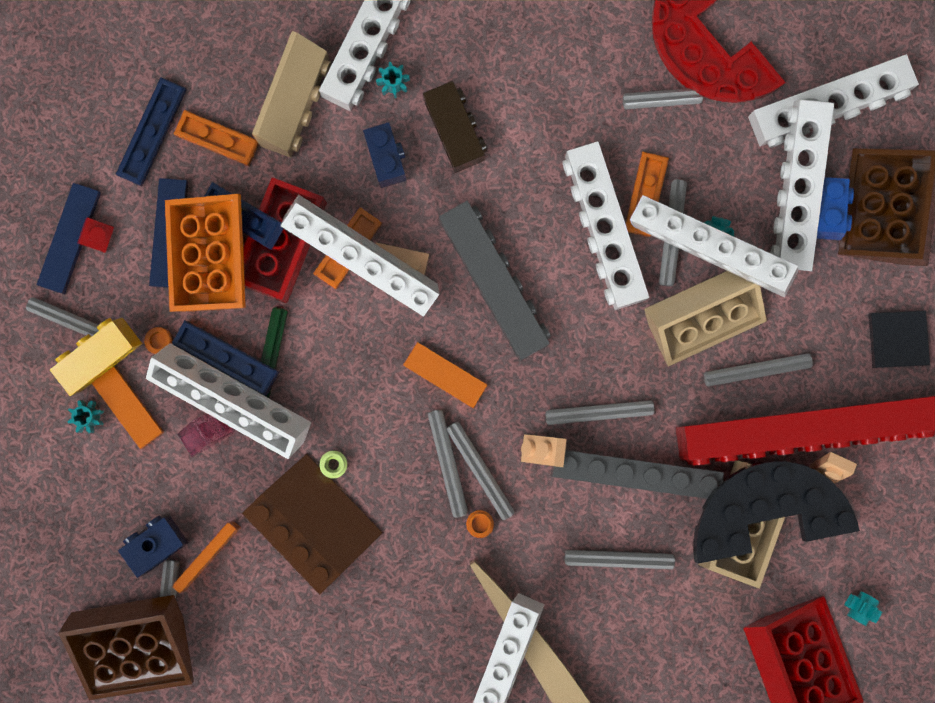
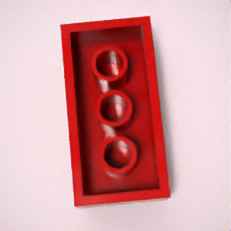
(277, 269)

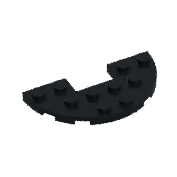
(769, 493)

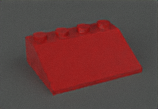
(802, 656)

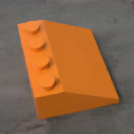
(205, 253)

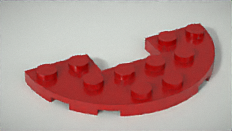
(702, 62)

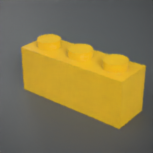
(95, 355)

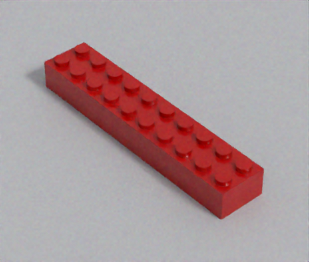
(807, 431)

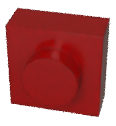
(95, 235)

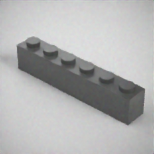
(494, 281)
(638, 474)

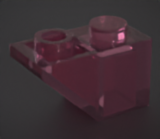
(204, 434)

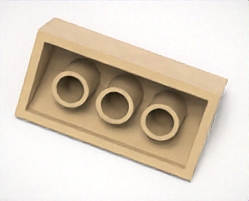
(291, 96)
(705, 315)

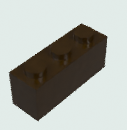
(455, 126)

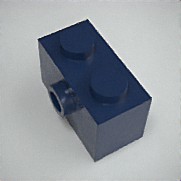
(385, 155)
(152, 546)

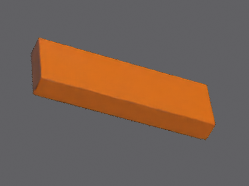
(216, 138)
(647, 183)
(332, 271)
(445, 375)
(127, 407)
(206, 556)

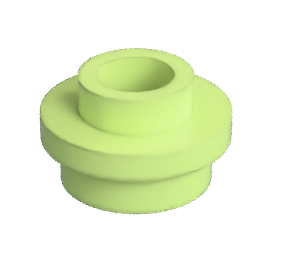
(324, 467)

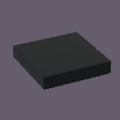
(899, 339)

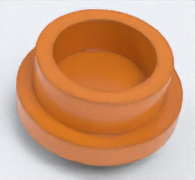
(480, 524)

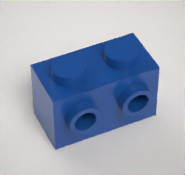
(834, 208)

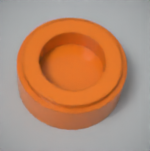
(157, 339)

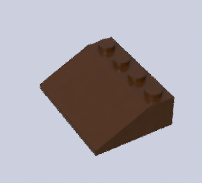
(891, 206)
(312, 523)
(129, 647)

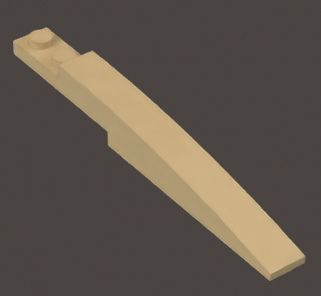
(543, 660)

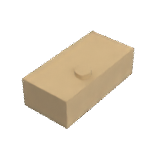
(750, 567)

